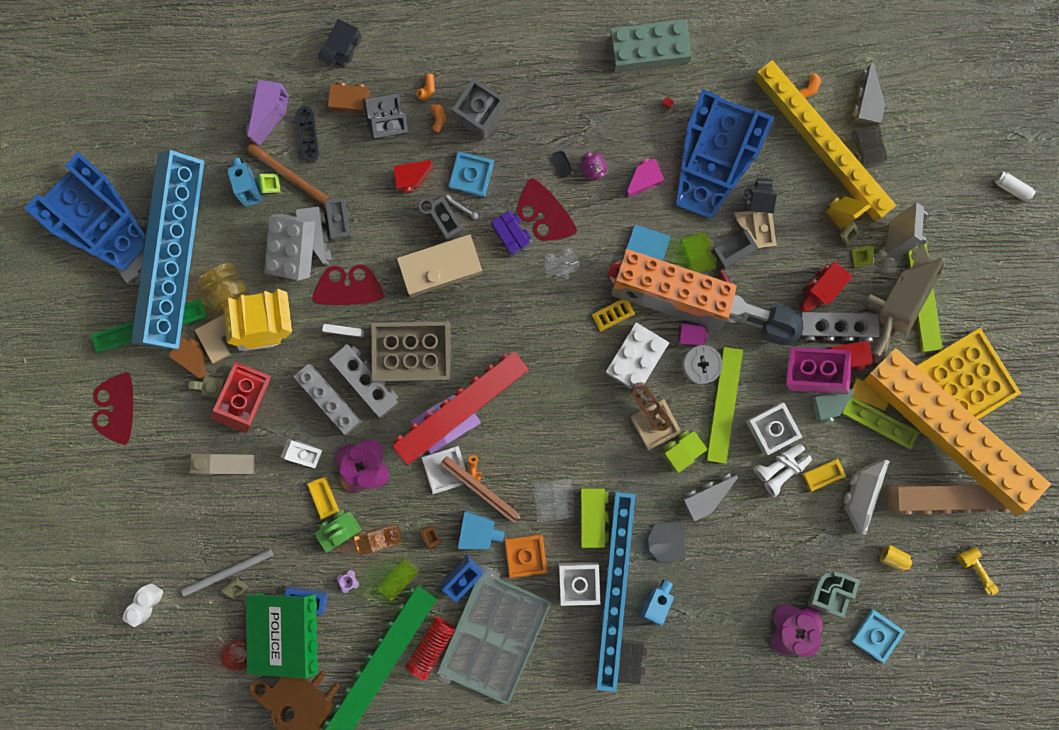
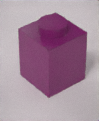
(691, 335)

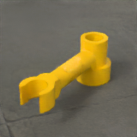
(969, 558)

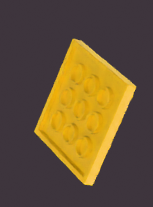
(972, 374)

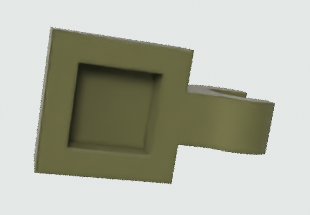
(210, 386)

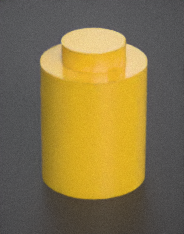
(895, 558)

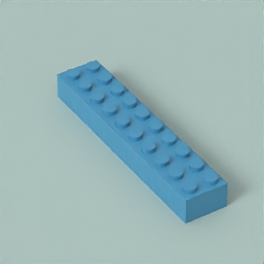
(168, 251)

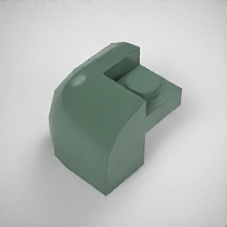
(833, 592)

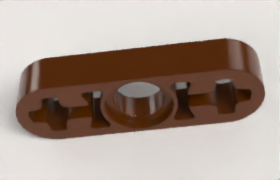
(651, 415)

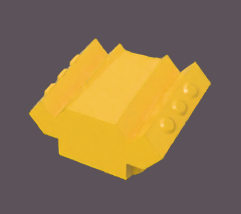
(257, 319)

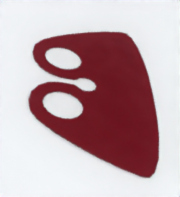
(544, 202)
(338, 293)
(121, 418)

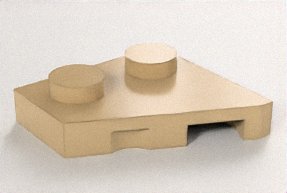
(759, 226)

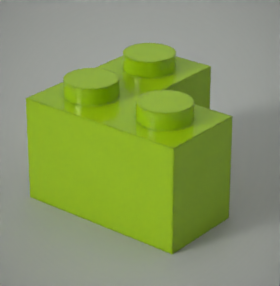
(683, 451)

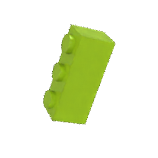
(594, 518)

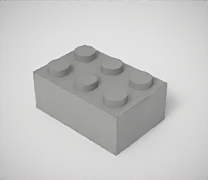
(289, 246)

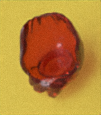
(234, 655)

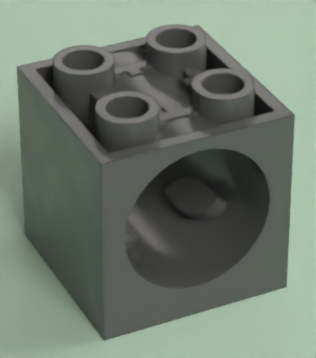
(479, 109)

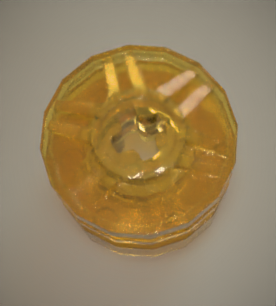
(222, 285)

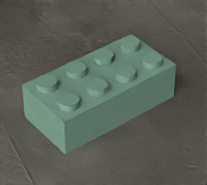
(650, 45)

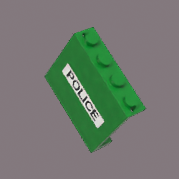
(281, 635)

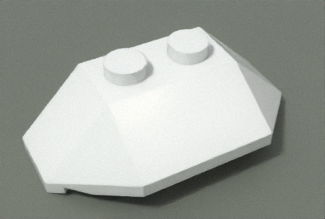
(864, 494)

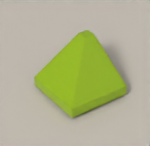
(268, 183)
(863, 256)

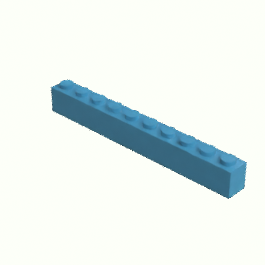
(615, 591)

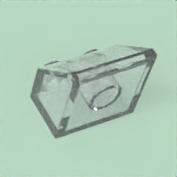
(554, 499)

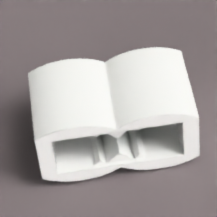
(142, 605)

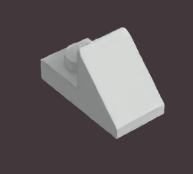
(301, 453)

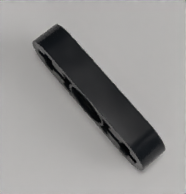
(311, 120)

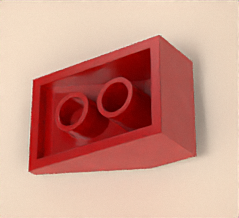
(240, 397)

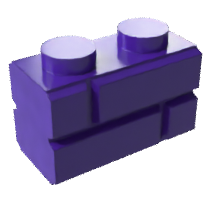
(510, 232)

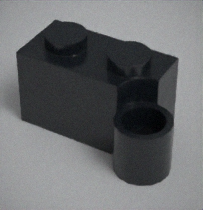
(340, 44)
(761, 196)

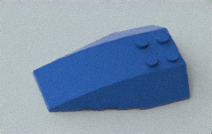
(718, 151)
(90, 215)

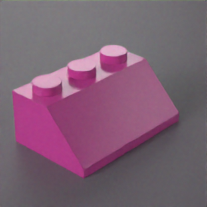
(819, 370)

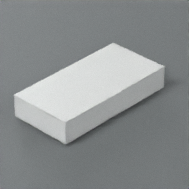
(341, 330)

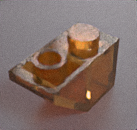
(378, 539)

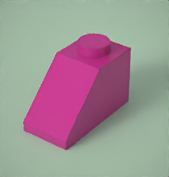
(645, 177)

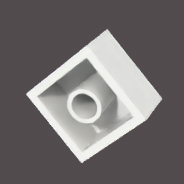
(773, 428)
(579, 583)

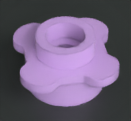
(345, 587)

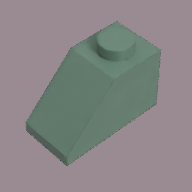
(830, 405)

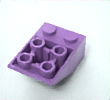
(267, 110)

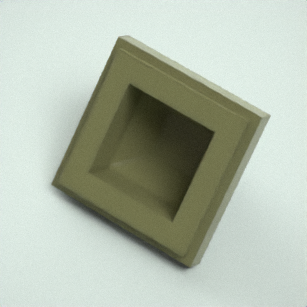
(849, 233)
(234, 588)

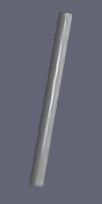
(227, 572)

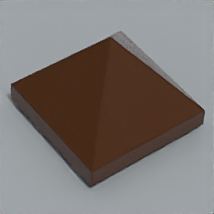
(429, 537)

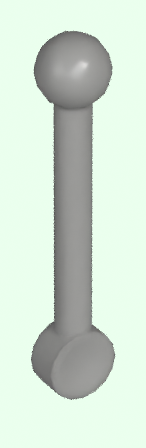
(474, 216)

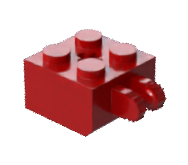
(824, 287)

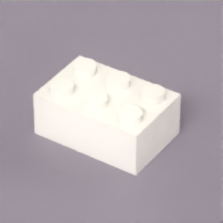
(636, 356)

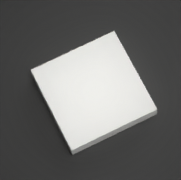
(439, 477)

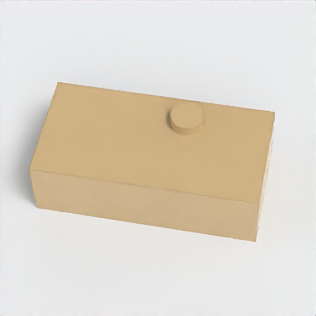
(440, 265)

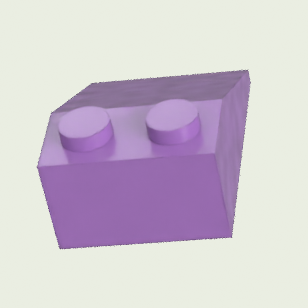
(464, 427)

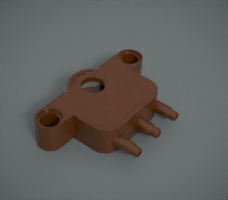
(302, 695)

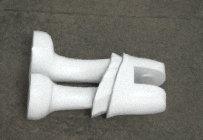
(786, 459)

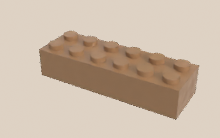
(941, 498)

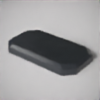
(561, 163)

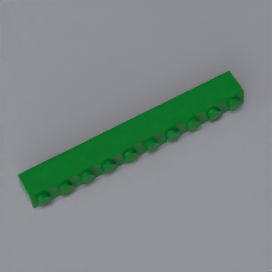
(383, 660)

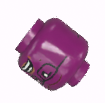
(593, 166)

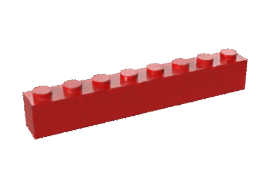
(459, 409)

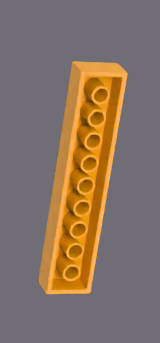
(957, 433)

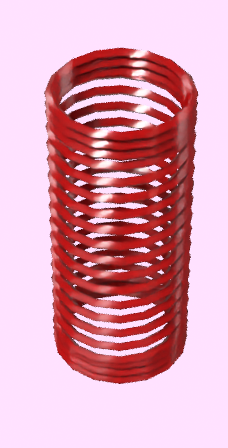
(444, 628)

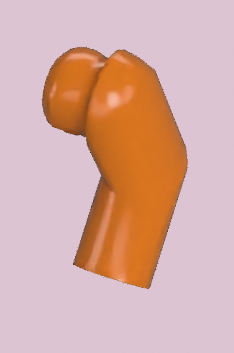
(813, 86)
(429, 88)
(440, 117)
(472, 466)

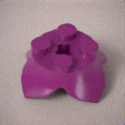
(375, 473)
(787, 621)

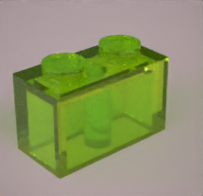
(698, 253)
(398, 579)

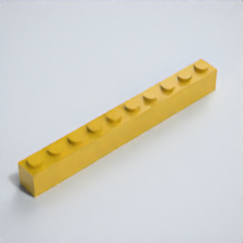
(823, 140)

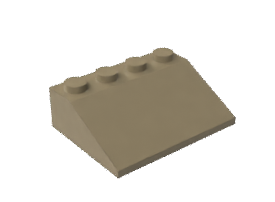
(411, 351)

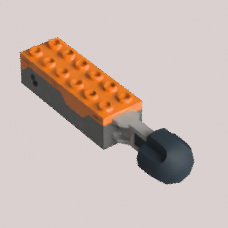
(697, 297)

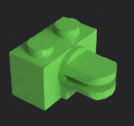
(338, 531)

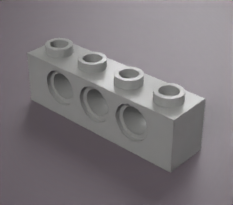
(868, 322)
(342, 360)
(328, 399)

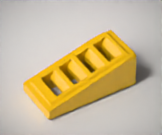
(630, 312)

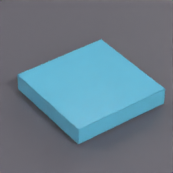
(877, 636)

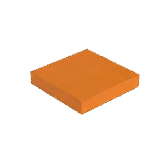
(525, 556)

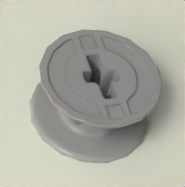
(708, 356)

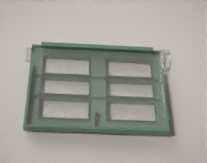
(494, 637)

